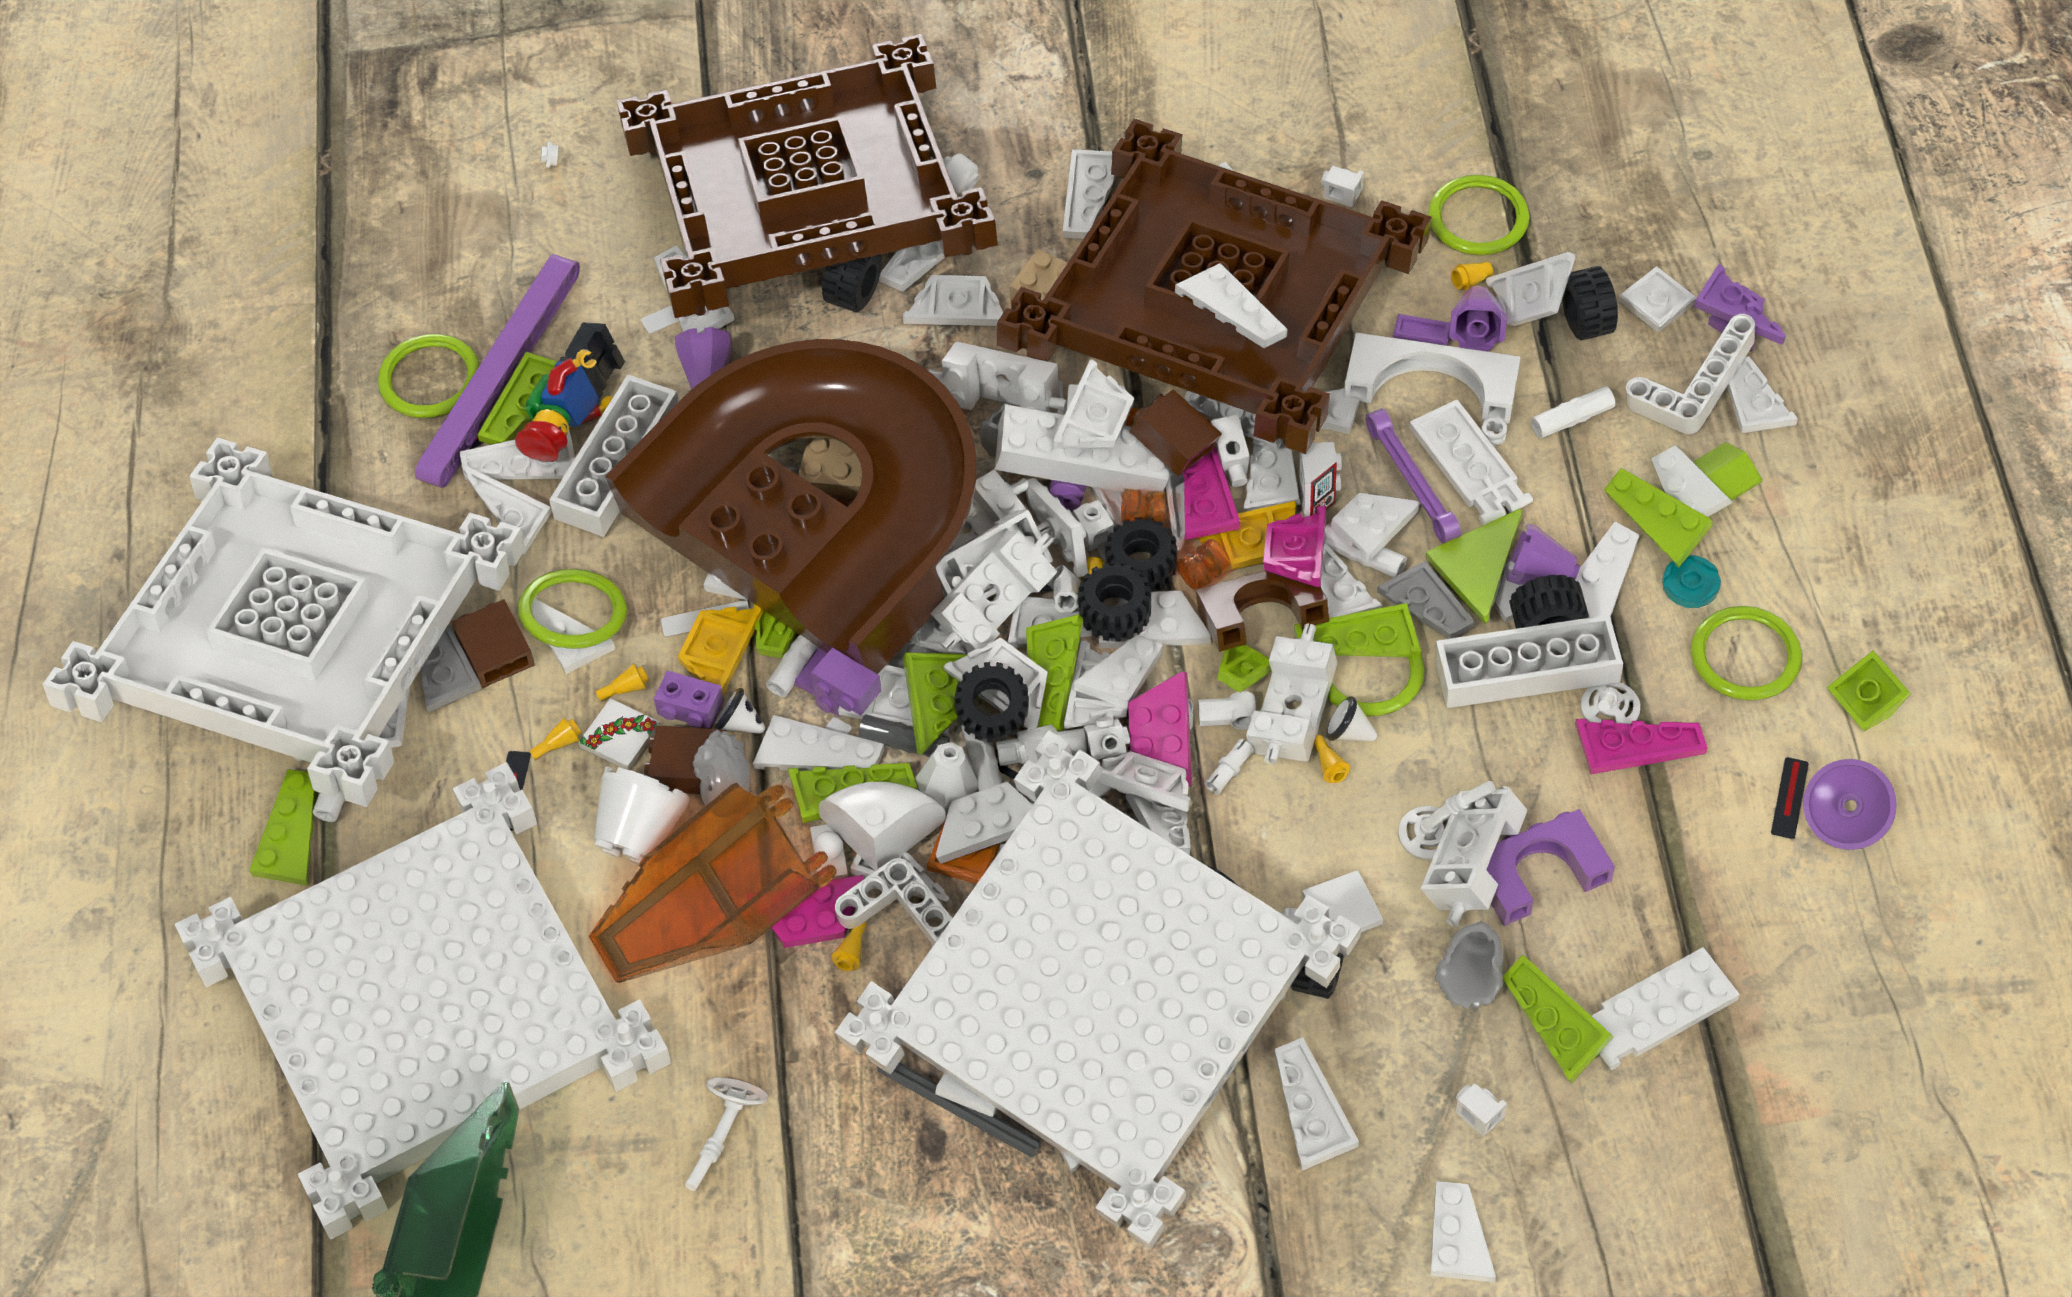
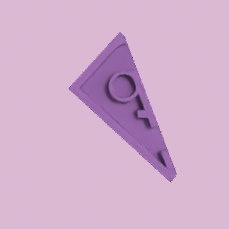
(1728, 299)

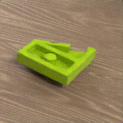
(773, 636)
(1242, 667)

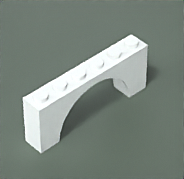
(1381, 358)

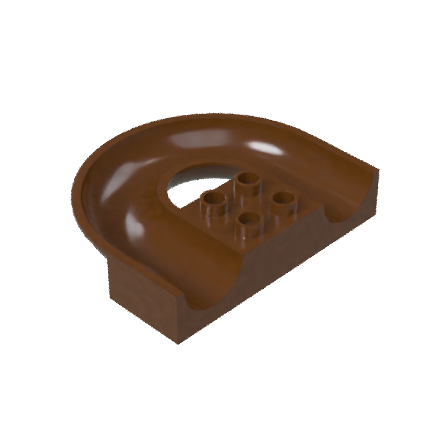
(826, 570)

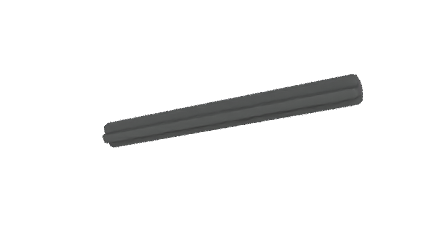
(991, 1125)

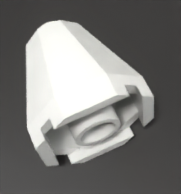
(947, 775)

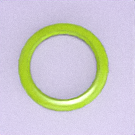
(1476, 248)
(409, 346)
(572, 641)
(1793, 647)
(1392, 705)

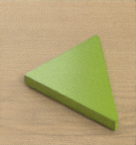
(1477, 562)
(930, 695)

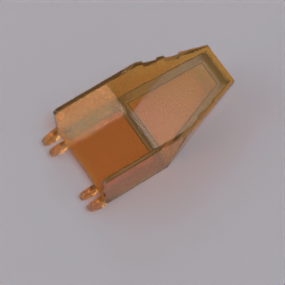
(709, 887)

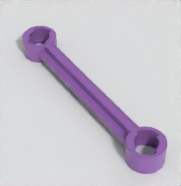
(1443, 522)

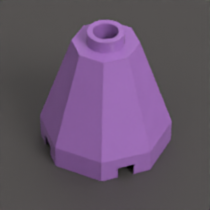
(1478, 320)
(703, 352)
(1540, 556)

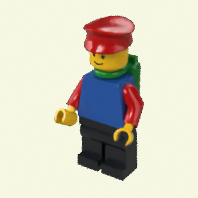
(569, 393)

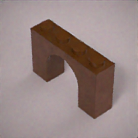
(1223, 602)

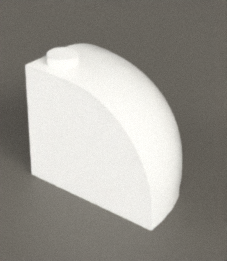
(881, 819)

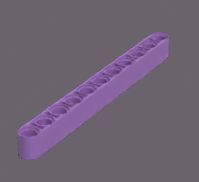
(495, 371)

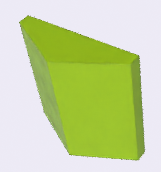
(1729, 470)
(1869, 691)

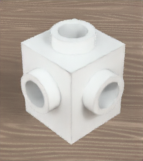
(1097, 523)
(1097, 738)

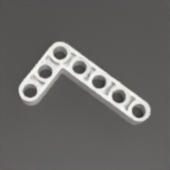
(1703, 383)
(893, 890)

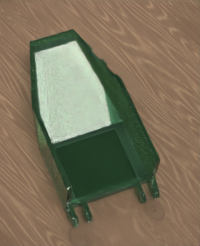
(452, 1208)

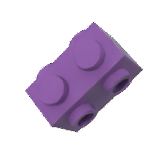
(688, 700)

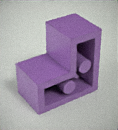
(844, 684)

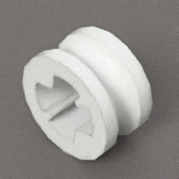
(1498, 426)

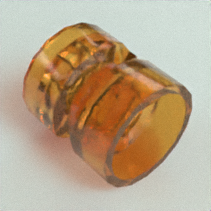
(1142, 505)
(1200, 566)

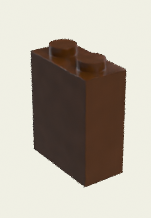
(1175, 432)
(493, 643)
(673, 754)

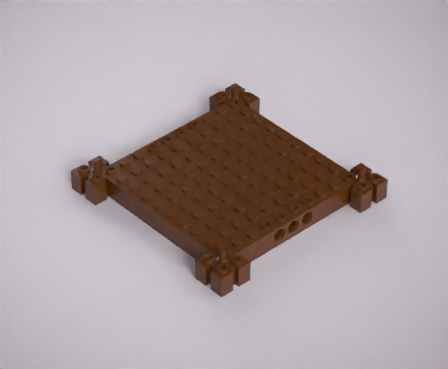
(803, 175)
(1182, 217)

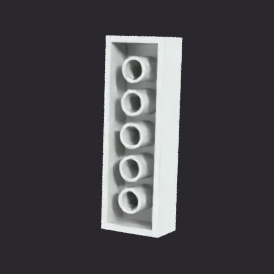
(1027, 449)
(584, 493)
(1528, 661)

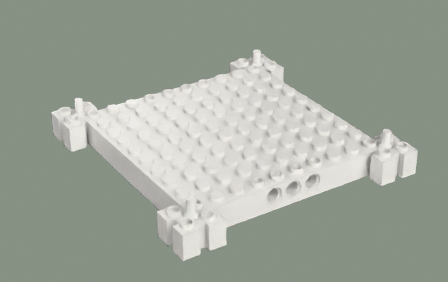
(287, 620)
(1099, 986)
(418, 994)

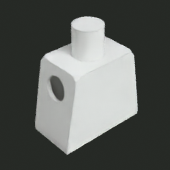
(1232, 449)

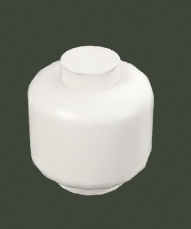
(962, 172)

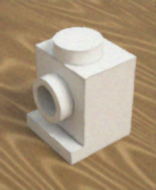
(1342, 185)
(1479, 1108)

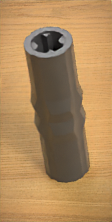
(894, 734)

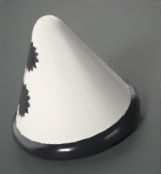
(739, 715)
(1350, 723)

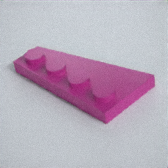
(1208, 499)
(1622, 746)

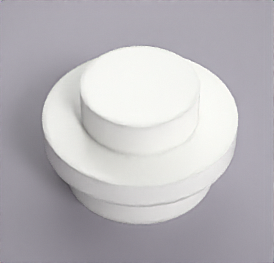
(549, 155)

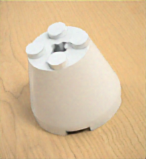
(635, 813)

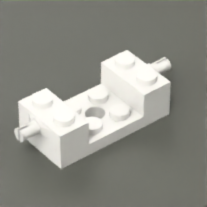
(977, 371)
(991, 503)
(961, 560)
(1014, 570)
(1300, 673)
(1458, 872)

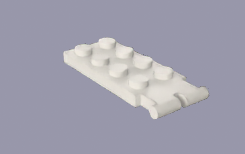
(1469, 461)
(1663, 1006)

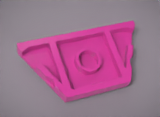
(1296, 547)
(1161, 723)
(816, 916)

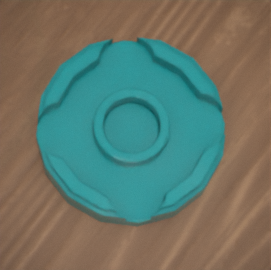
(1693, 583)

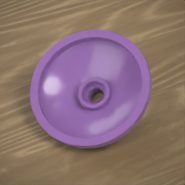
(1847, 781)

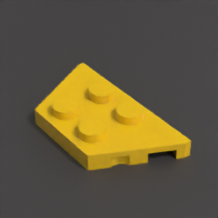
(1247, 544)
(718, 643)

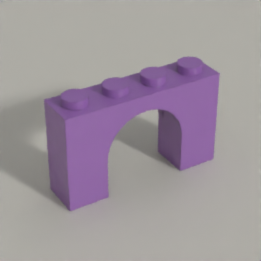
(1566, 837)

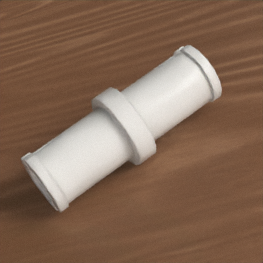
(1229, 766)

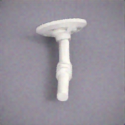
(1610, 703)
(1429, 827)
(734, 1101)

